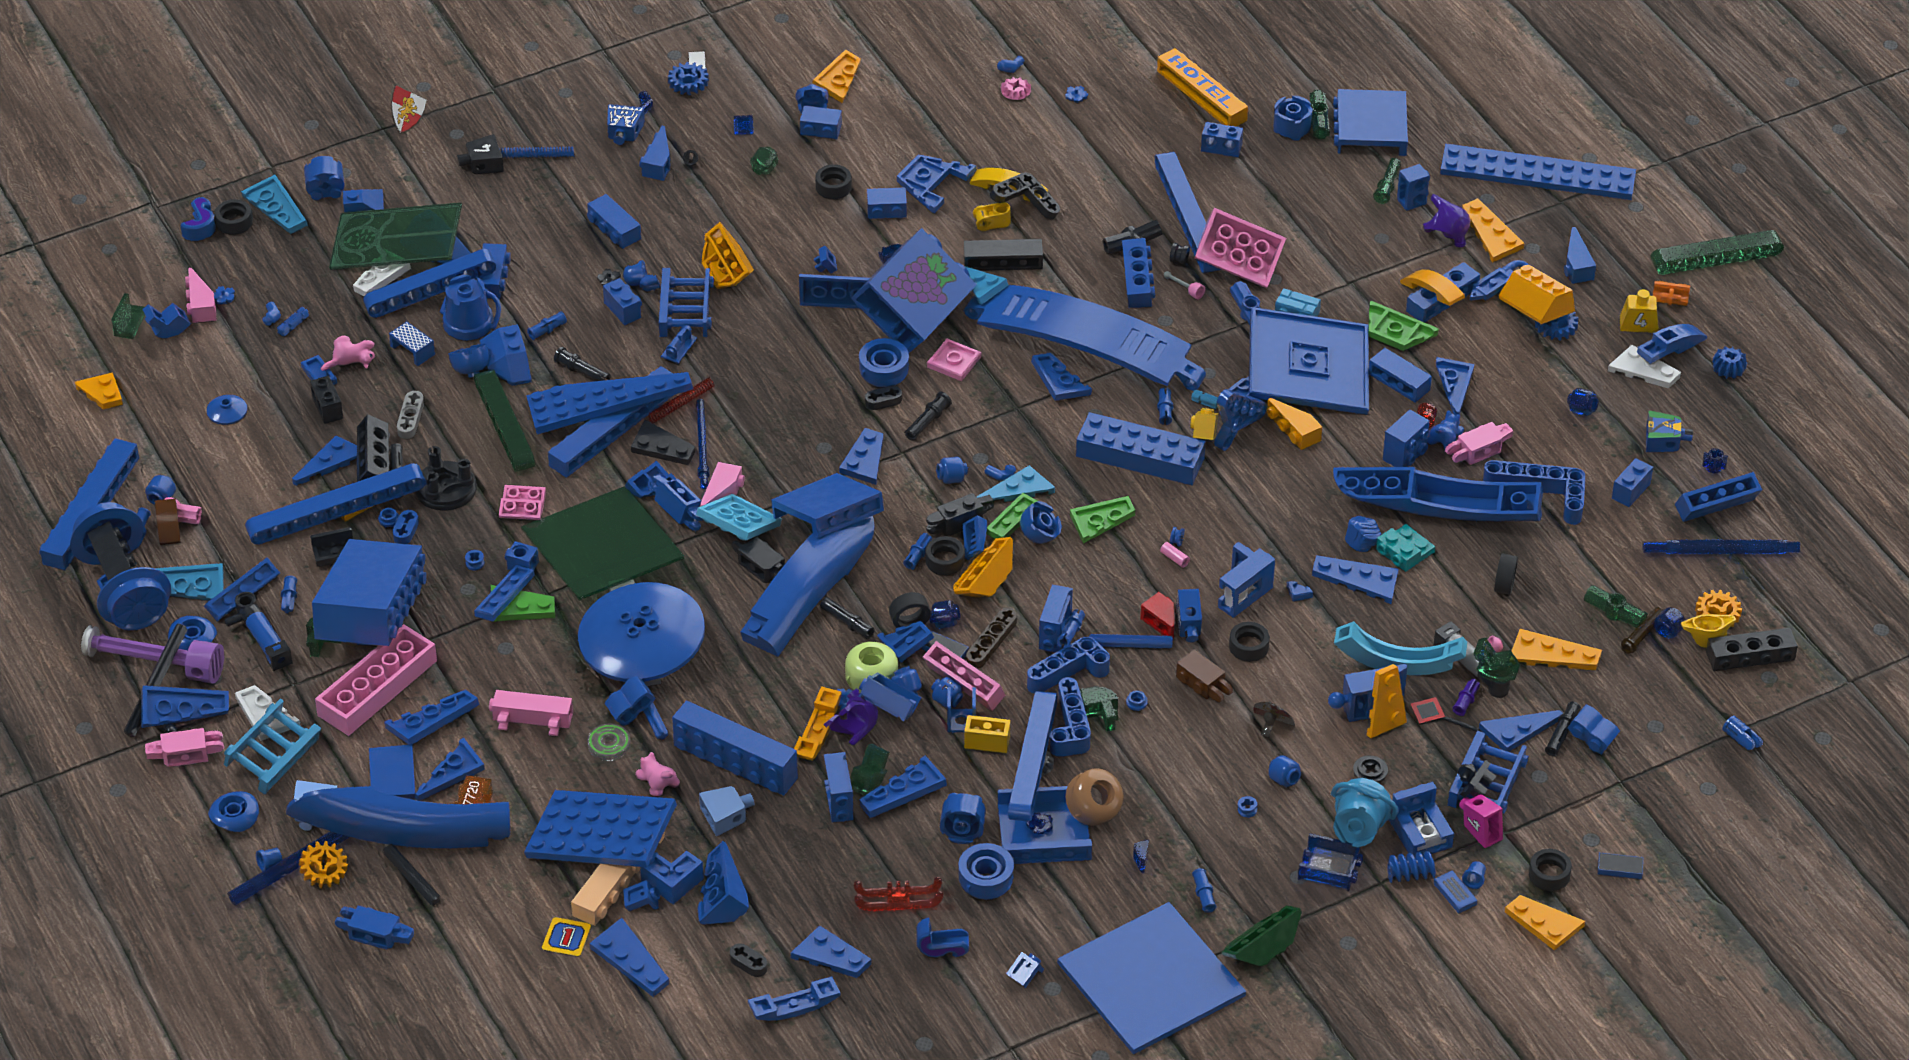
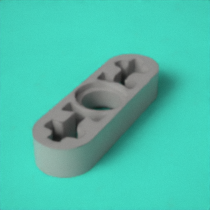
(409, 408)

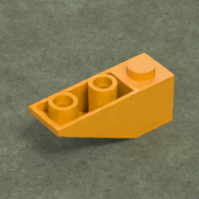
(1297, 424)

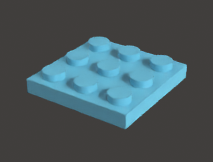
(738, 517)

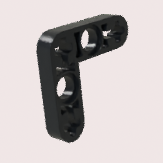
(1027, 185)

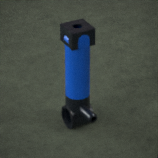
(275, 649)

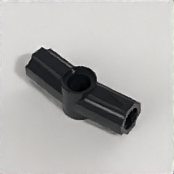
(1148, 231)

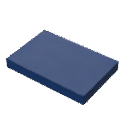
(393, 770)

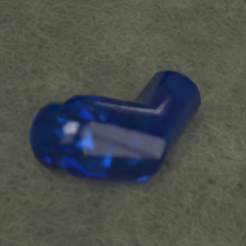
(645, 101)

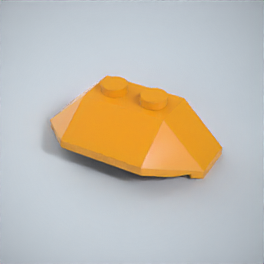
(724, 258)
(987, 570)

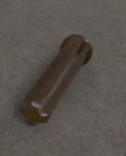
(1630, 644)

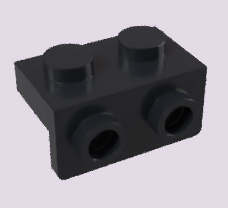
(329, 545)

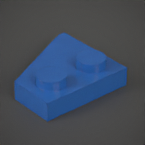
(907, 639)

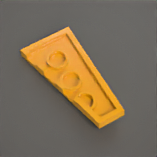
(1494, 234)

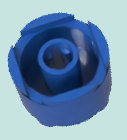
(1292, 117)
(324, 178)
(962, 817)

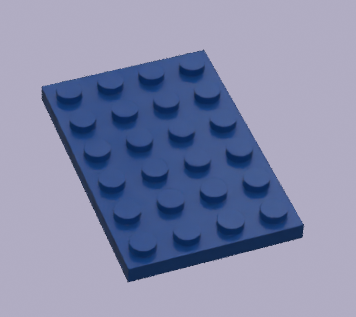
(600, 828)

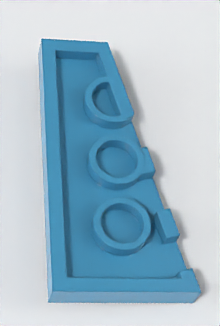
(276, 203)

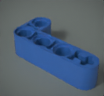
(1066, 662)
(1076, 734)

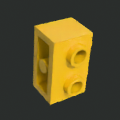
(1204, 424)
(987, 734)

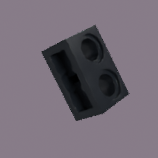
(326, 399)

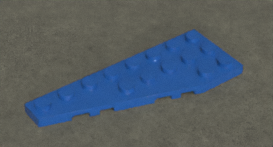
(588, 400)

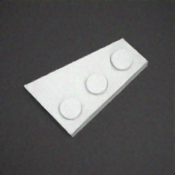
(379, 277)
(254, 704)

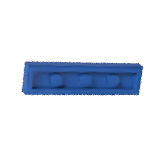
(249, 582)
(504, 593)

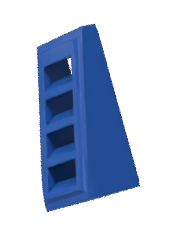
(974, 531)

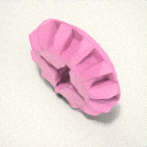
(1022, 91)

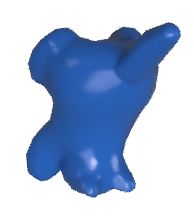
(1446, 431)

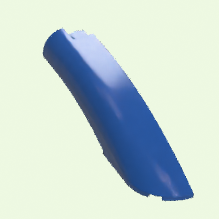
(1440, 495)
(803, 583)
(401, 821)

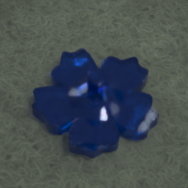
(1040, 823)

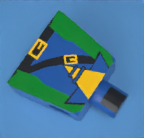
(1665, 432)

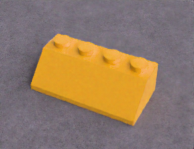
(1537, 295)

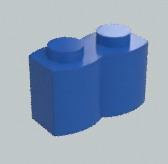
(629, 701)
(1593, 729)

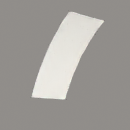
(698, 57)

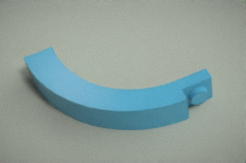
(1379, 654)

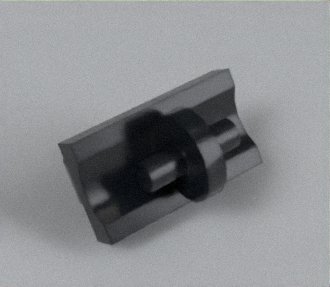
(1468, 773)

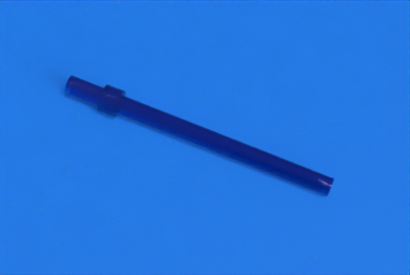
(703, 470)

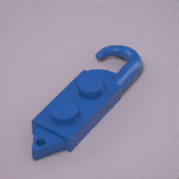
(1494, 282)

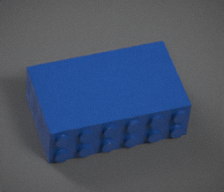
(368, 592)

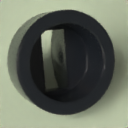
(686, 157)

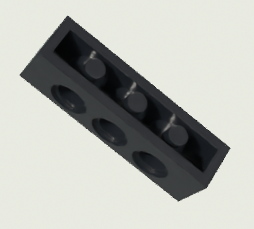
(372, 447)
(1751, 649)

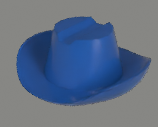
(197, 629)
(234, 811)

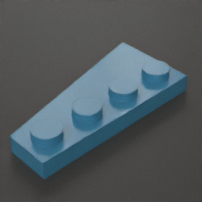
(195, 581)

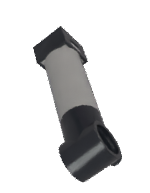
(1451, 632)

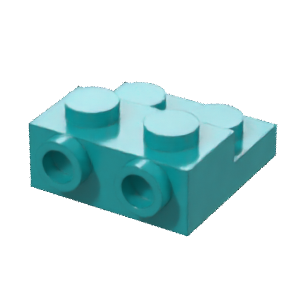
(1404, 547)

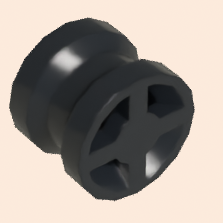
(1179, 253)

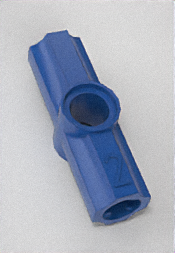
(1244, 299)

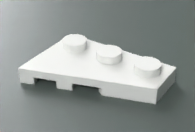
(1654, 373)

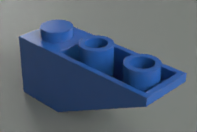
(657, 158)

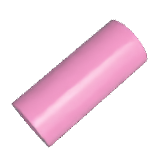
(1175, 554)

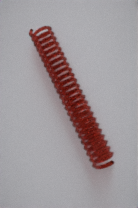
(678, 399)

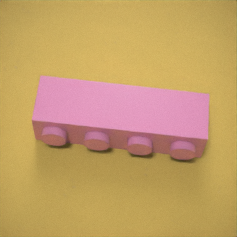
(951, 665)

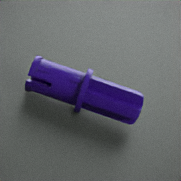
(1466, 697)

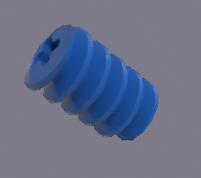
(1411, 866)

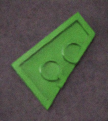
(1101, 517)
(528, 606)

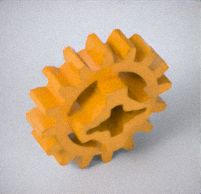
(1718, 604)
(334, 864)

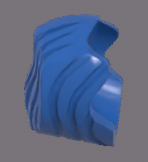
(812, 96)
(1362, 533)

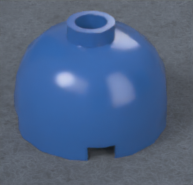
(470, 360)
(1040, 523)

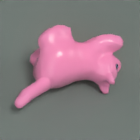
(348, 353)
(657, 775)

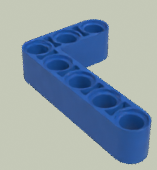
(1553, 479)

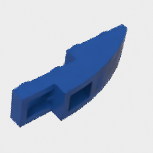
(1669, 340)

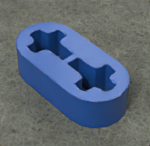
(402, 526)

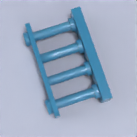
(280, 765)

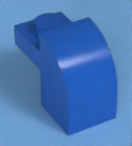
(167, 323)

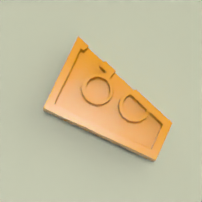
(1543, 921)

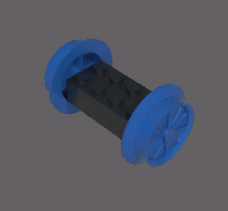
(132, 595)

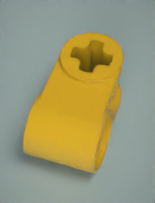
(994, 216)

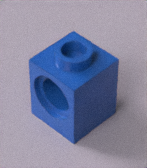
(522, 555)

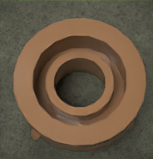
(1083, 805)

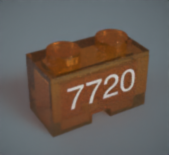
(475, 791)

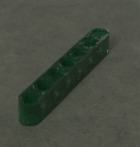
(1717, 252)
(504, 420)

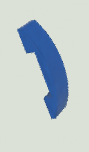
(797, 1003)

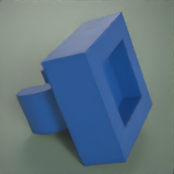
(825, 260)

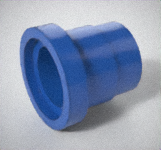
(268, 858)
(1474, 875)

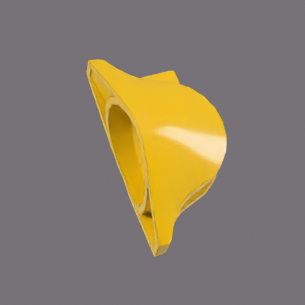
(1708, 626)

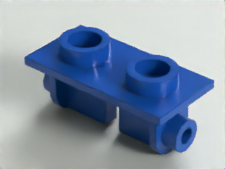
(679, 345)

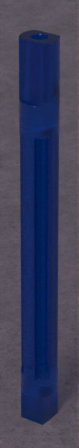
(1721, 546)
(278, 870)

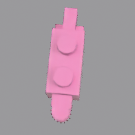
(1479, 443)
(185, 747)

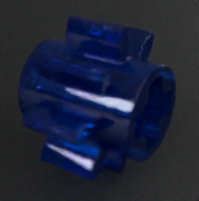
(1715, 460)

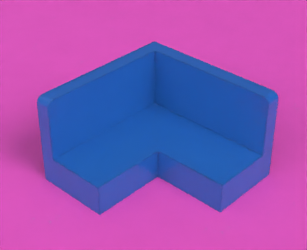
(673, 878)

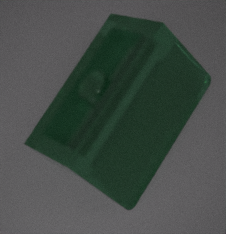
(127, 318)

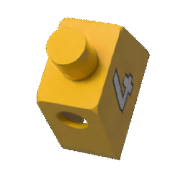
(1639, 313)

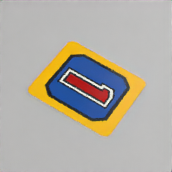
(566, 936)

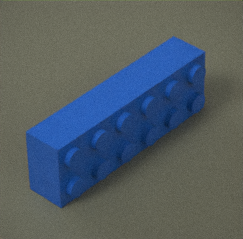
(1140, 448)
(735, 748)

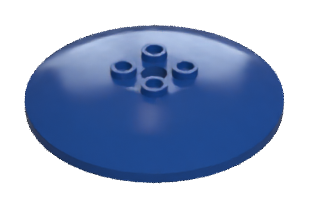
(659, 648)

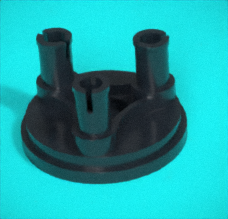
(447, 483)

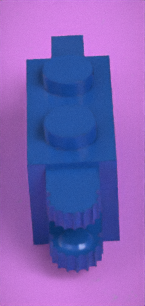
(677, 501)
(373, 927)

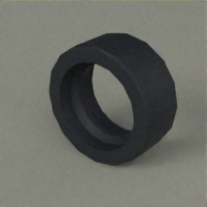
(833, 172)
(237, 226)
(945, 544)
(1506, 574)
(908, 601)
(1247, 653)
(1546, 882)

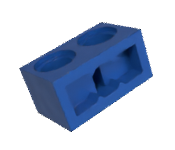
(1222, 139)
(1413, 187)

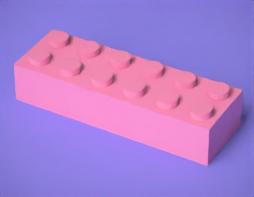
(375, 680)

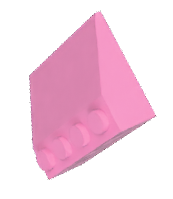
(1240, 247)

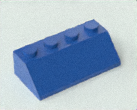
(829, 290)

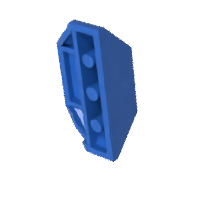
(508, 355)

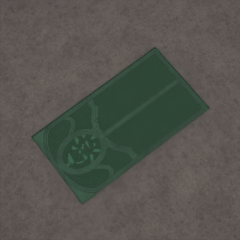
(396, 236)

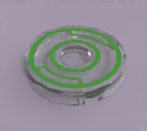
(605, 733)

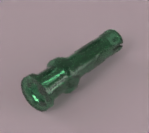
(1386, 185)

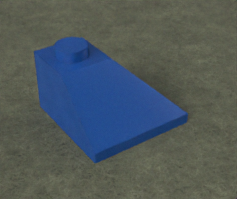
(363, 200)

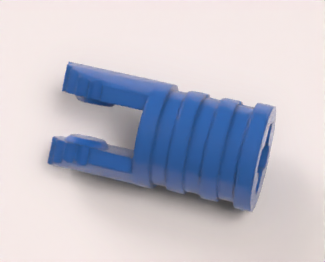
(1741, 733)

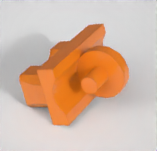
(1671, 293)

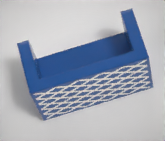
(414, 341)

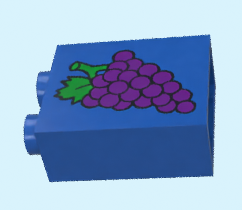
(914, 290)

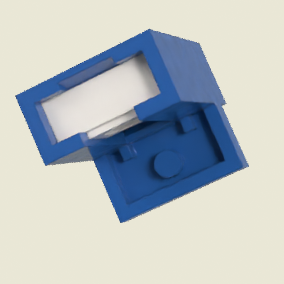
(1247, 580)
(1420, 821)

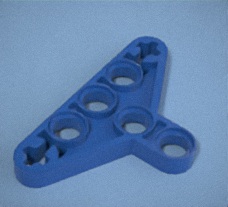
(1236, 413)

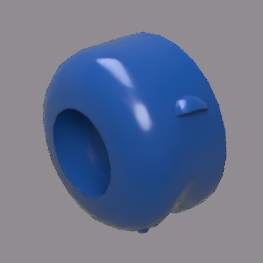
(883, 362)
(986, 859)

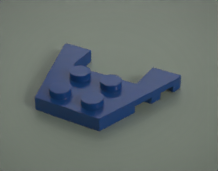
(926, 173)

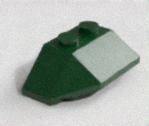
(1266, 937)

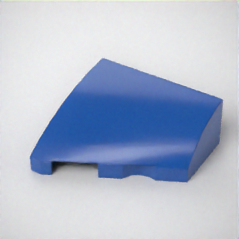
(640, 483)

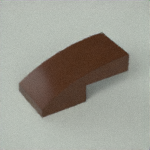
(167, 521)

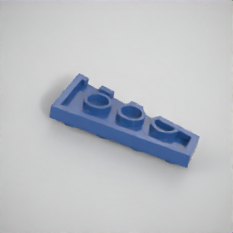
(432, 717)

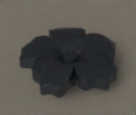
(608, 276)

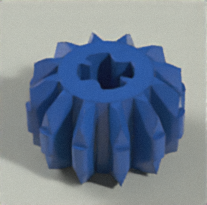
(1729, 362)

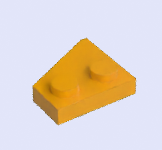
(101, 390)

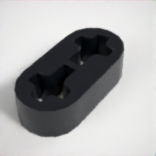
(883, 397)
(746, 962)

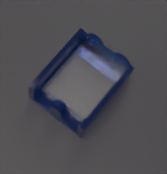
(1330, 862)

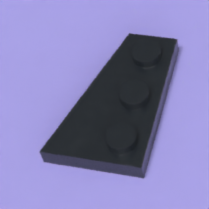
(661, 444)

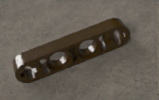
(992, 638)

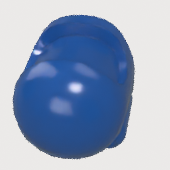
(637, 275)

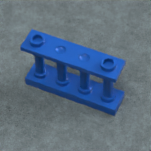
(668, 308)
(1479, 747)

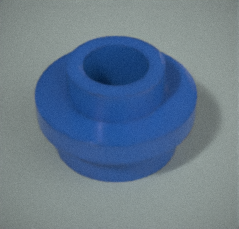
(388, 517)
(1137, 701)

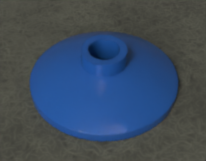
(226, 409)

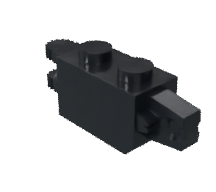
(953, 514)
(759, 558)

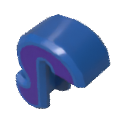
(203, 224)
(941, 942)

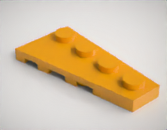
(1543, 649)

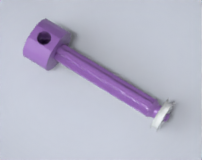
(202, 660)

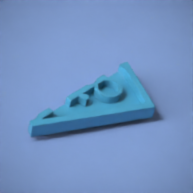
(987, 284)
(1025, 481)

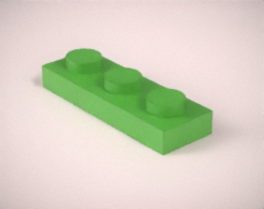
(1010, 518)

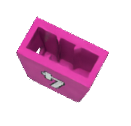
(1483, 819)

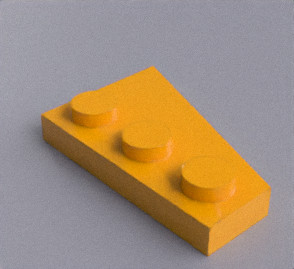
(838, 75)
(1388, 702)

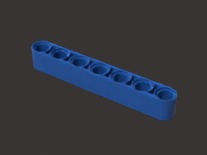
(427, 283)

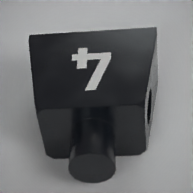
(482, 156)

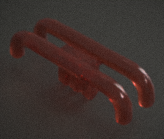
(898, 896)

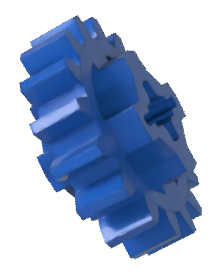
(688, 78)
(1559, 327)

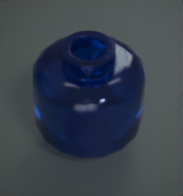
(1583, 401)
(945, 614)
(1669, 622)

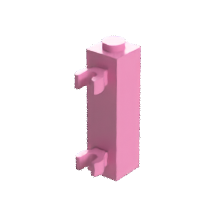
(531, 709)

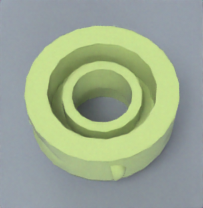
(867, 660)

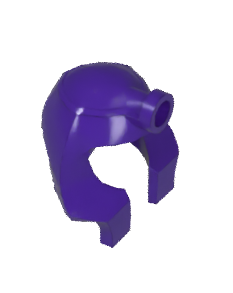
(1450, 220)
(860, 717)

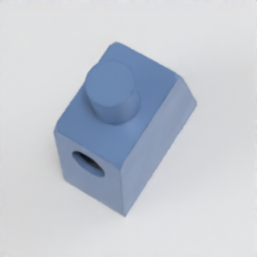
(724, 808)

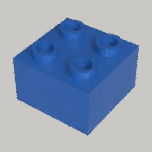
(1406, 440)

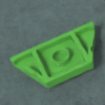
(1397, 328)

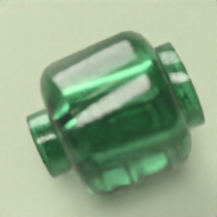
(764, 160)

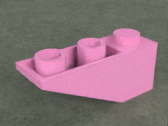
(201, 299)

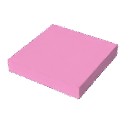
(954, 359)

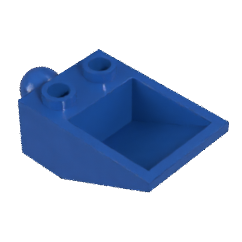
(1357, 693)

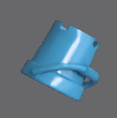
(1361, 810)

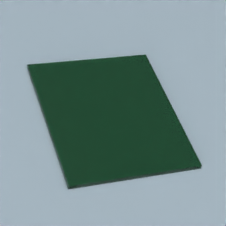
(602, 543)

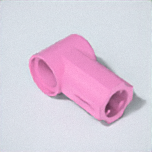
(188, 513)

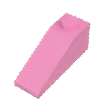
(724, 481)

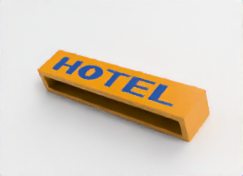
(1202, 88)

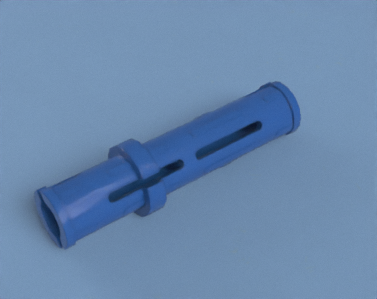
(1072, 625)

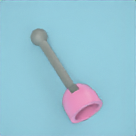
(1195, 289)

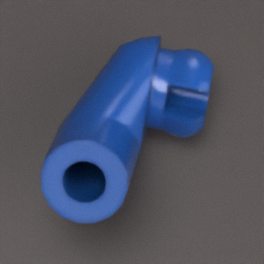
(1010, 66)
(272, 315)
(1000, 474)

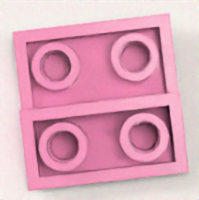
(522, 502)

